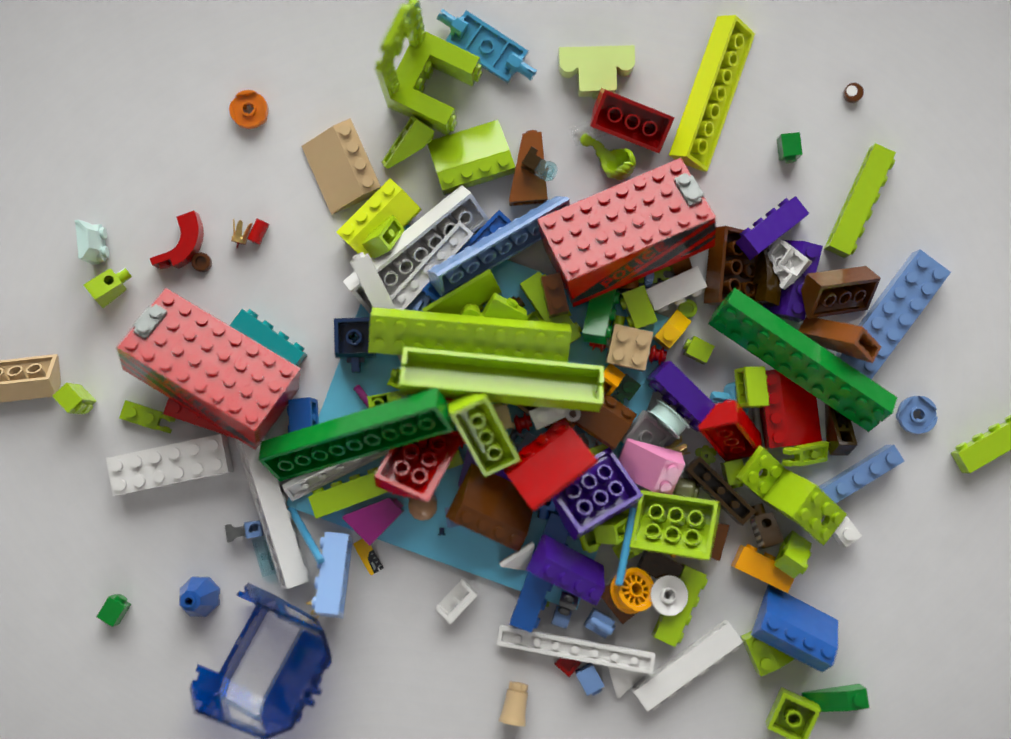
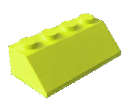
(384, 203)

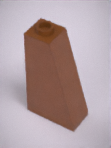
(527, 187)
(842, 338)

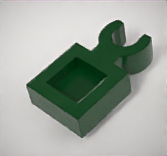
(626, 389)

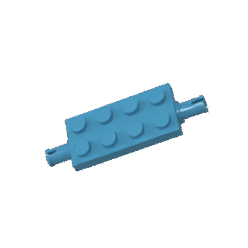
(496, 51)

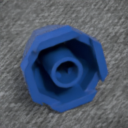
(199, 596)

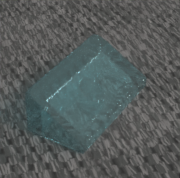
(263, 556)

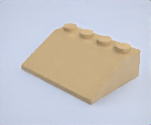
(341, 166)

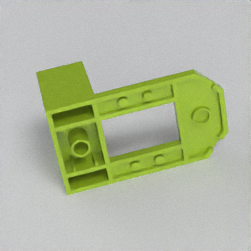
(405, 86)

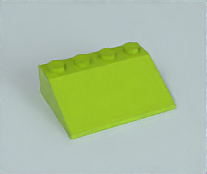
(471, 157)
(675, 525)

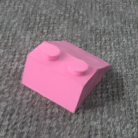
(652, 465)

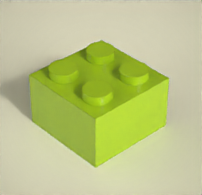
(792, 715)

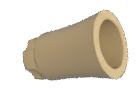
(515, 704)

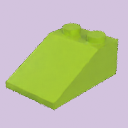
(763, 656)

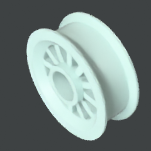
(668, 419)

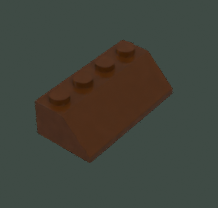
(838, 291)
(609, 423)

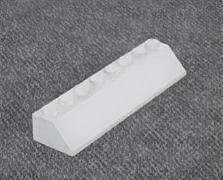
(420, 240)

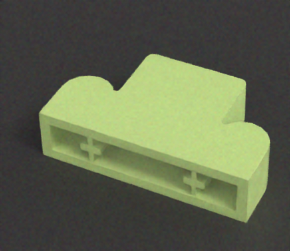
(596, 66)

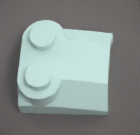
(91, 242)

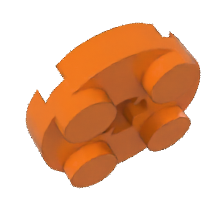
(240, 103)

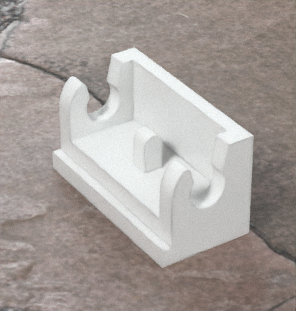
(456, 601)

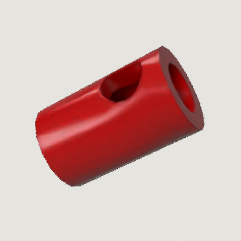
(258, 231)

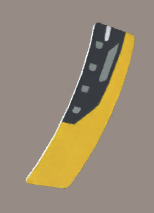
(368, 557)

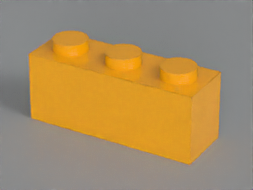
(761, 567)

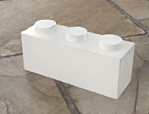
(676, 289)

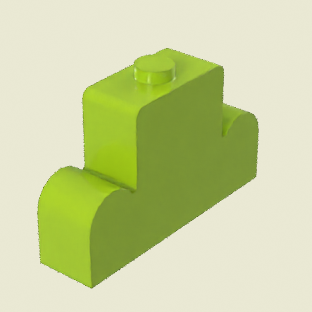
(497, 307)

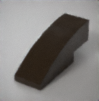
(767, 282)

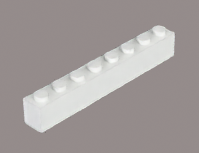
(274, 519)

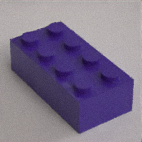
(681, 393)

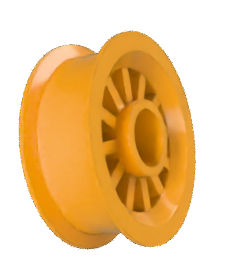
(624, 597)

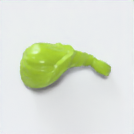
(615, 162)

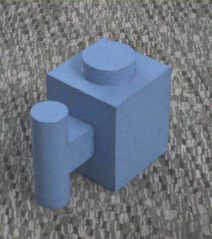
(600, 623)

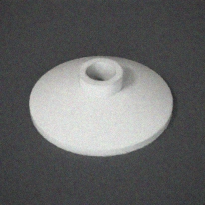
(677, 595)

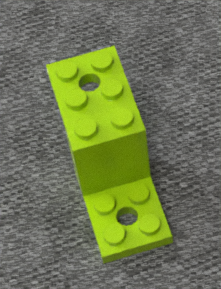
(791, 495)

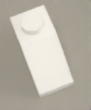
(846, 533)

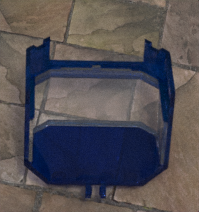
(268, 670)

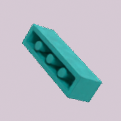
(262, 333)

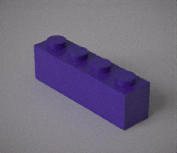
(771, 228)

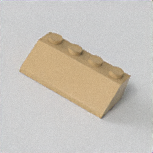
(29, 378)

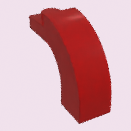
(188, 245)

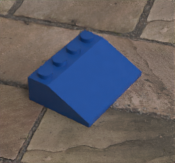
(797, 629)

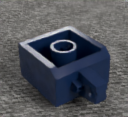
(346, 348)

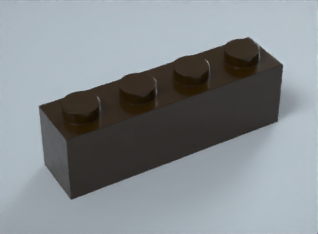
(719, 490)

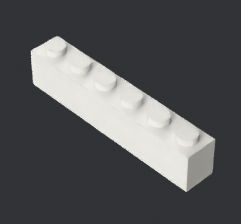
(687, 665)

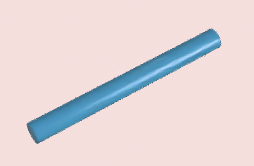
(306, 536)
(625, 547)

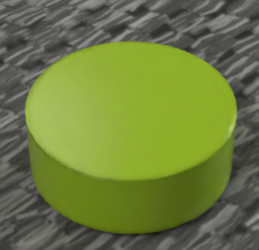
(688, 308)

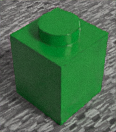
(789, 147)
(114, 609)

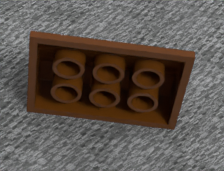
(728, 268)
(491, 508)

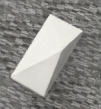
(520, 559)

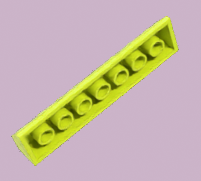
(712, 92)

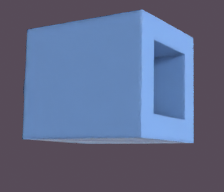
(589, 679)

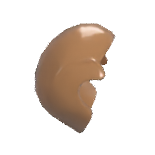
(422, 510)

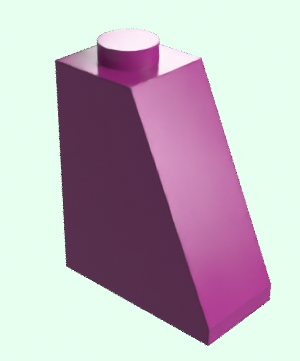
(374, 519)

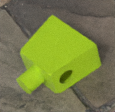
(107, 286)

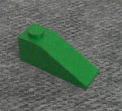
(839, 698)

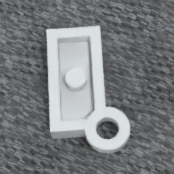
(545, 416)

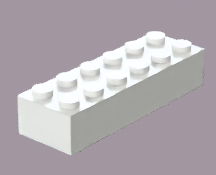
(169, 464)

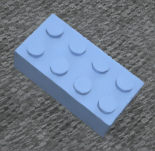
(333, 575)

